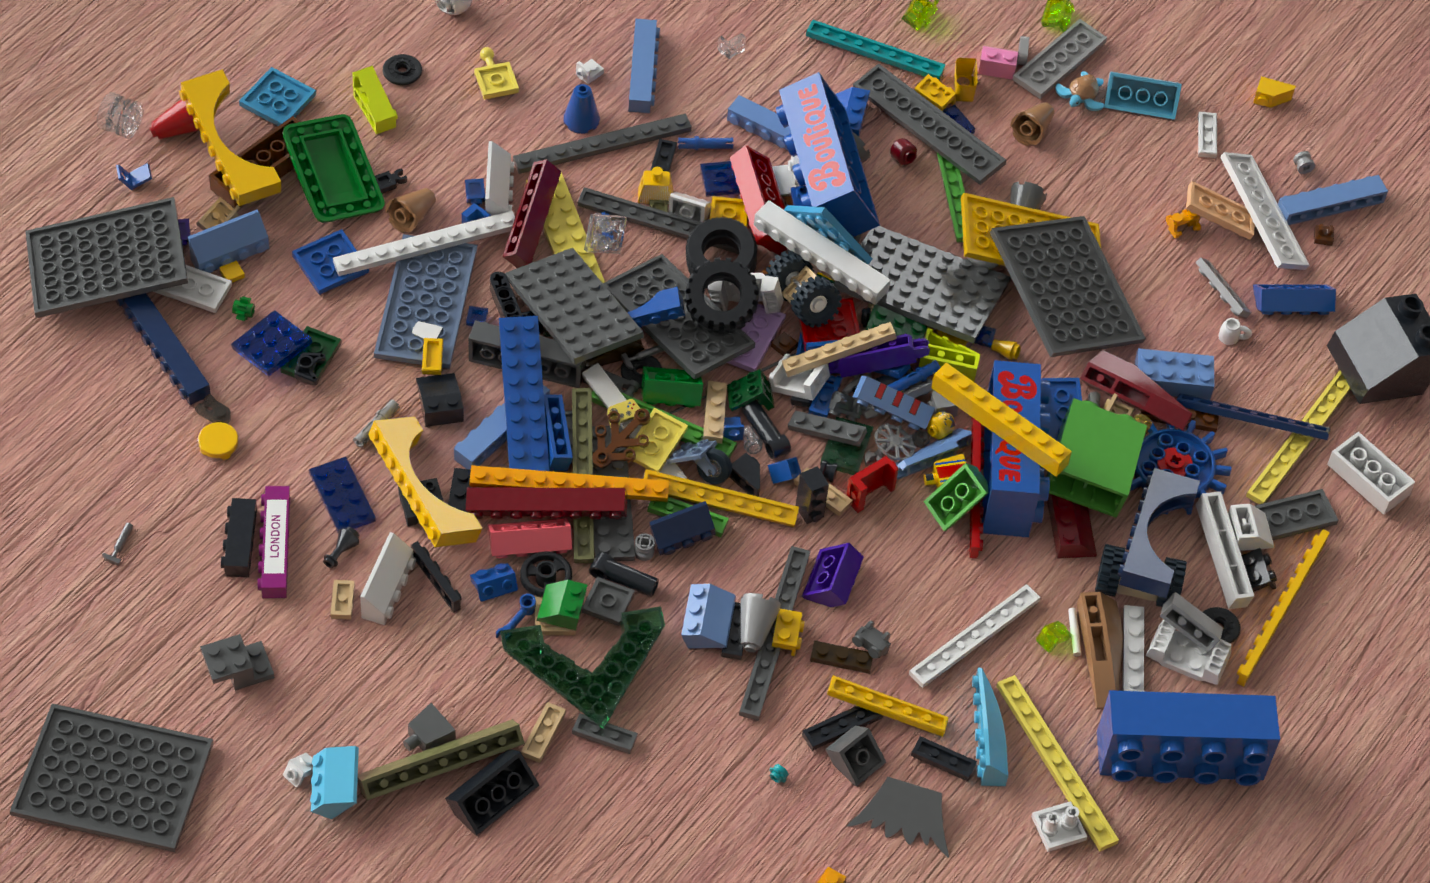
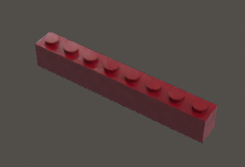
(547, 502)

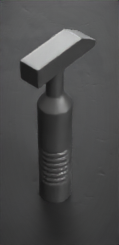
(640, 355)
(119, 545)

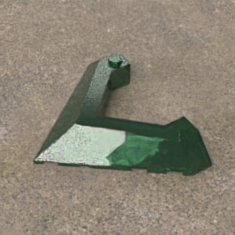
(590, 692)

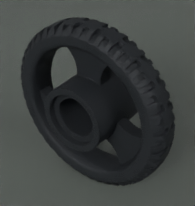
(543, 567)

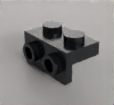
(1259, 570)

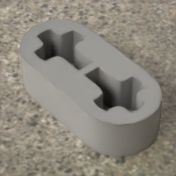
(1023, 50)

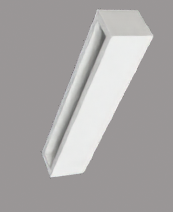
(1224, 550)

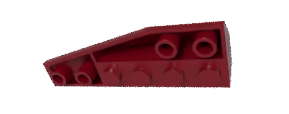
(1134, 388)

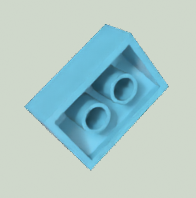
(334, 780)

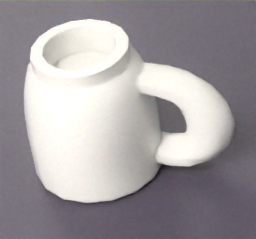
(1230, 332)

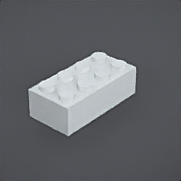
(1371, 473)

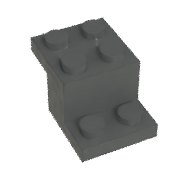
(237, 662)

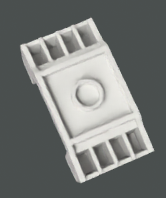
(769, 292)
(1184, 656)

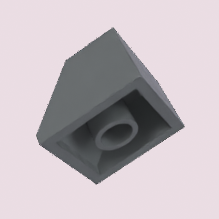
(856, 754)

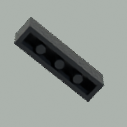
(240, 537)

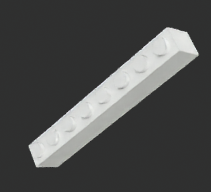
(822, 252)

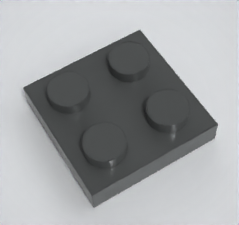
(607, 601)

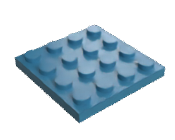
(826, 224)

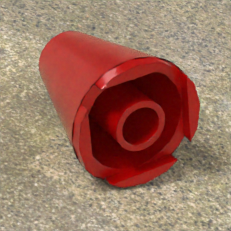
(173, 122)

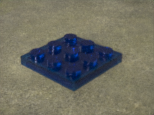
(271, 343)

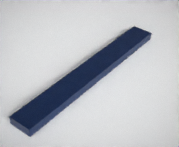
(1254, 416)

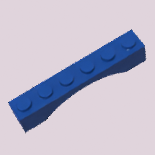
(663, 306)

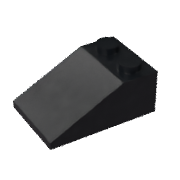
(440, 399)

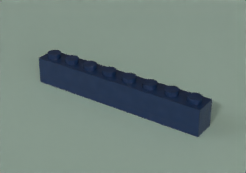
(165, 347)

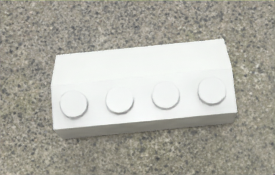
(498, 180)
(387, 580)

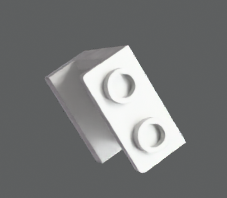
(802, 385)

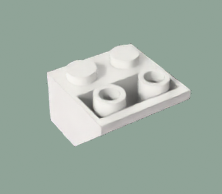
(1250, 527)

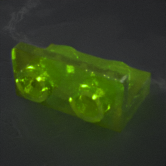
(1057, 14)

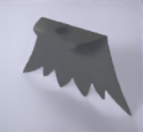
(908, 808)

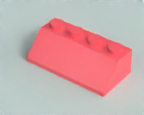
(530, 537)

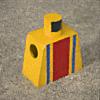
(943, 470)

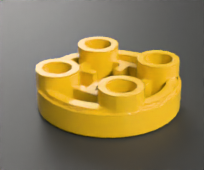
(218, 440)

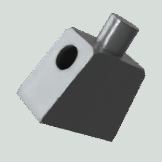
(429, 730)

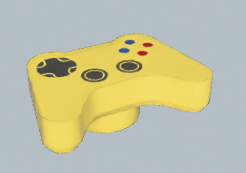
(625, 409)

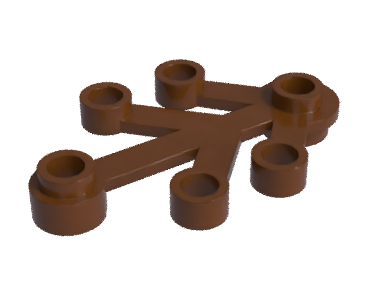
(620, 440)

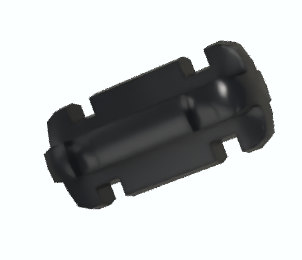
(865, 316)

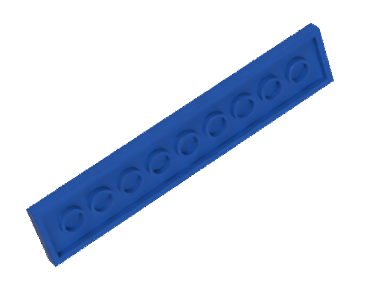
(523, 393)

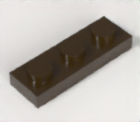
(841, 657)

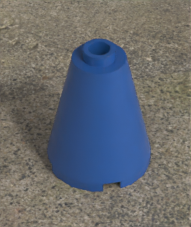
(582, 110)

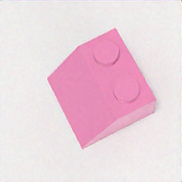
(998, 62)

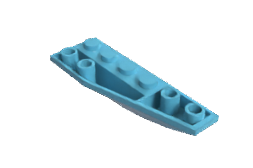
(990, 734)

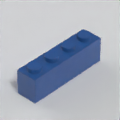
(557, 434)

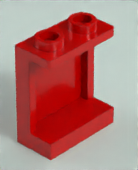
(878, 474)

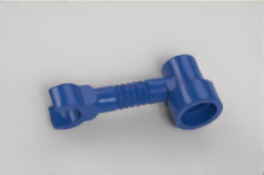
(527, 607)

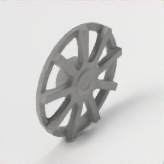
(894, 442)

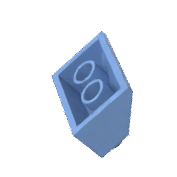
(708, 617)

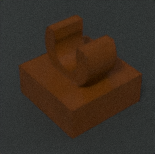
(1324, 235)

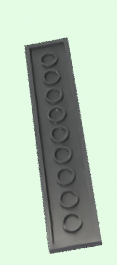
(930, 124)

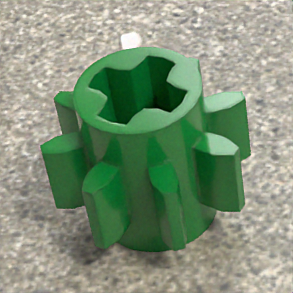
(243, 308)

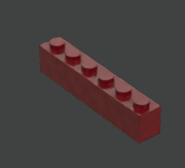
(532, 213)

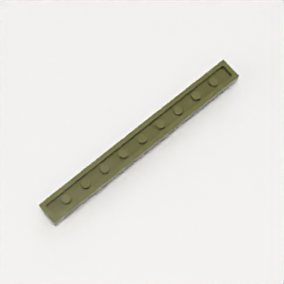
(582, 465)

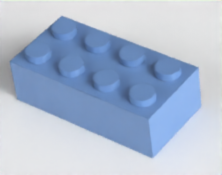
(1178, 371)

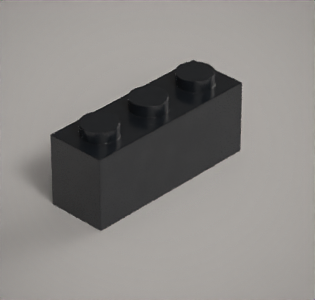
(812, 495)

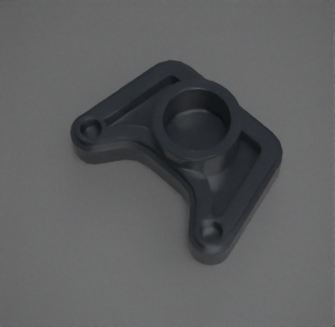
(306, 367)

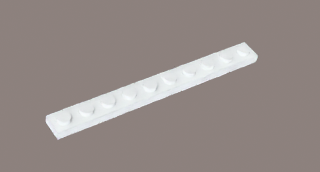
(424, 243)

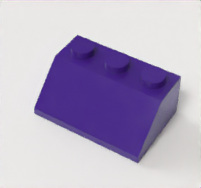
(833, 575)

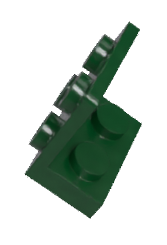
(749, 388)

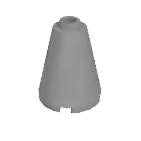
(756, 619)

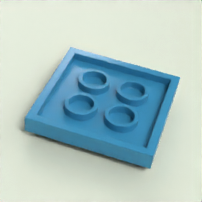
(277, 97)

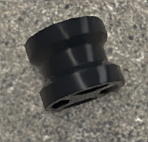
(829, 470)

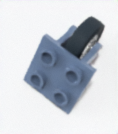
(711, 463)

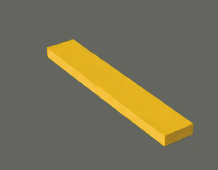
(887, 706)

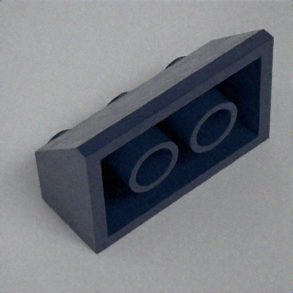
(682, 528)

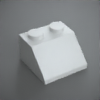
(689, 207)

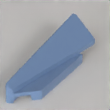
(933, 452)

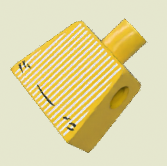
(655, 186)

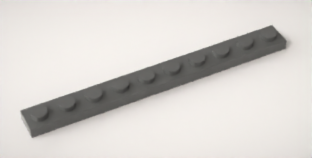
(604, 142)
(642, 214)
(768, 655)

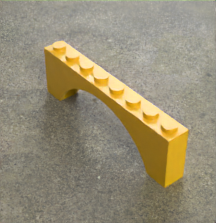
(246, 180)
(440, 521)

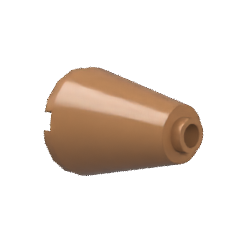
(1032, 123)
(410, 209)

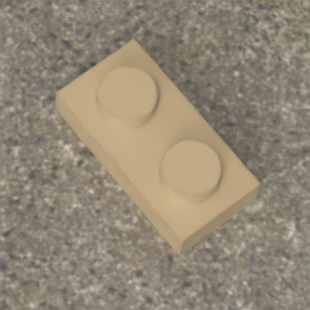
(342, 599)

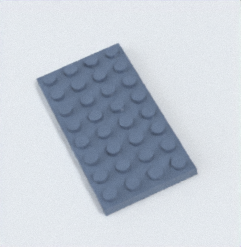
(430, 291)

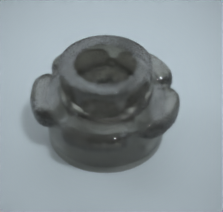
(920, 442)

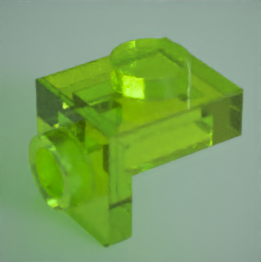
(1052, 635)

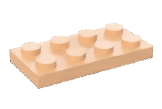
(1219, 210)

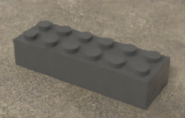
(556, 365)

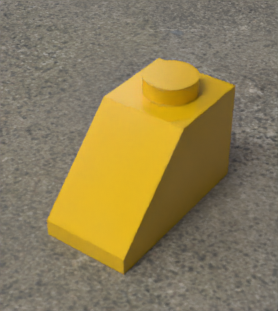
(1273, 92)

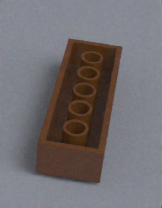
(267, 151)

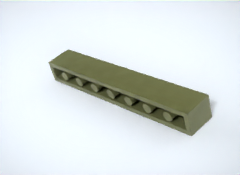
(440, 759)

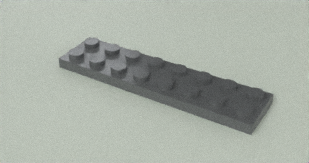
(613, 535)

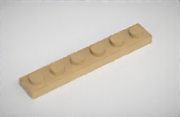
(839, 349)

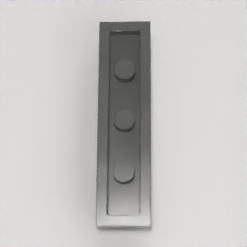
(827, 428)

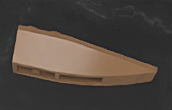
(1102, 642)

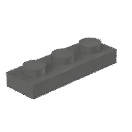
(610, 736)

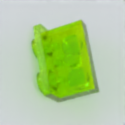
(919, 13)

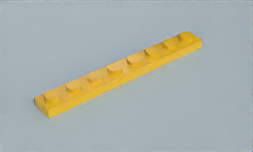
(727, 499)

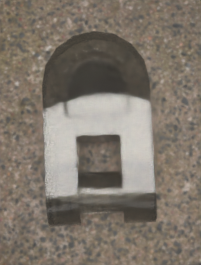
(219, 413)

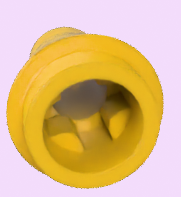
(1006, 348)

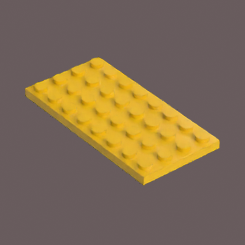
(983, 214)

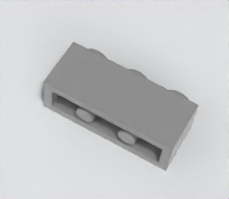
(1191, 622)

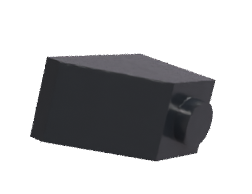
(747, 474)

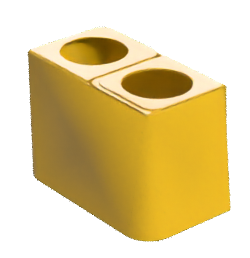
(964, 68)

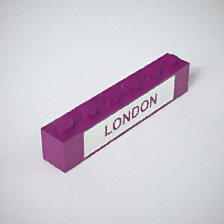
(275, 542)

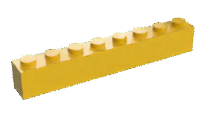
(1001, 419)

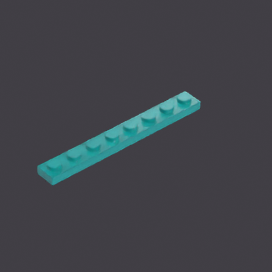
(875, 50)

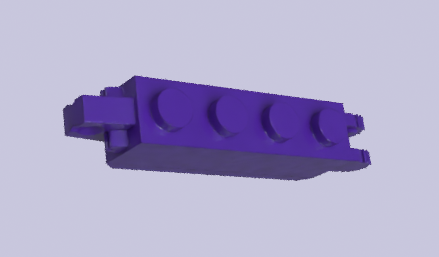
(883, 356)

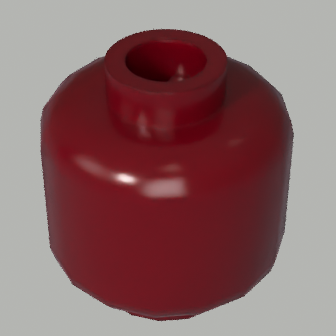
(903, 151)

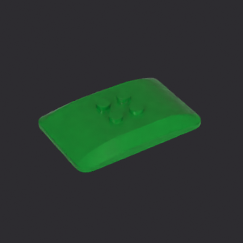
(333, 168)

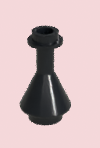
(346, 540)

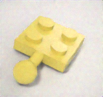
(495, 79)

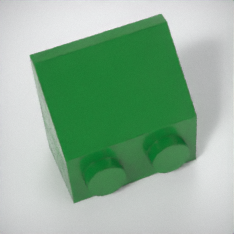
(562, 604)

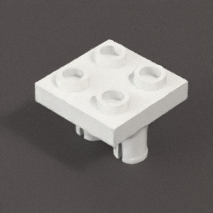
(1059, 826)

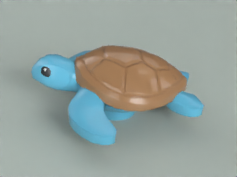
(1082, 91)

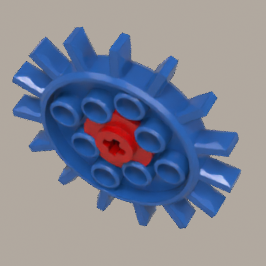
(1180, 462)

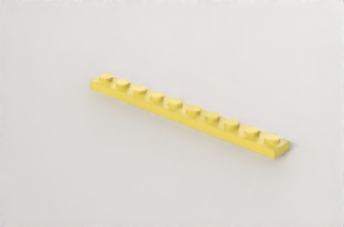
(1297, 443)
(1057, 763)

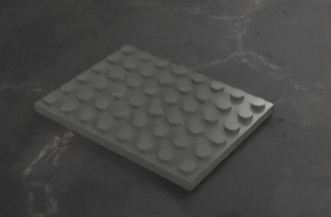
(105, 257)
(932, 284)
(1067, 286)
(112, 777)

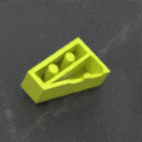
(373, 100)
(957, 356)

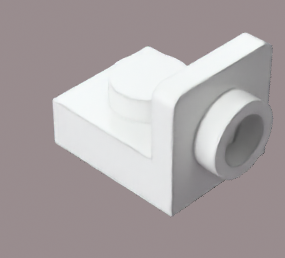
(589, 71)

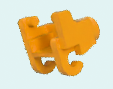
(1180, 219)

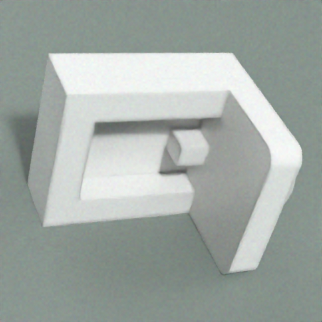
(298, 769)

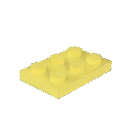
(663, 435)

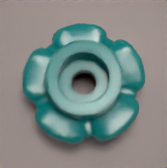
(778, 773)

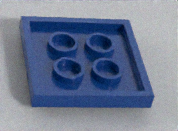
(317, 261)

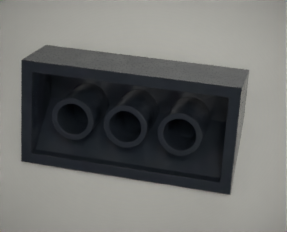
(492, 791)

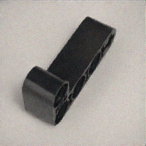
(505, 299)

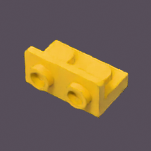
(936, 92)

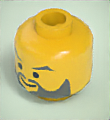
(941, 424)

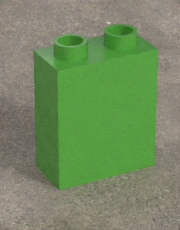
(1101, 459)

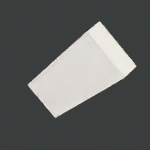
(1207, 134)

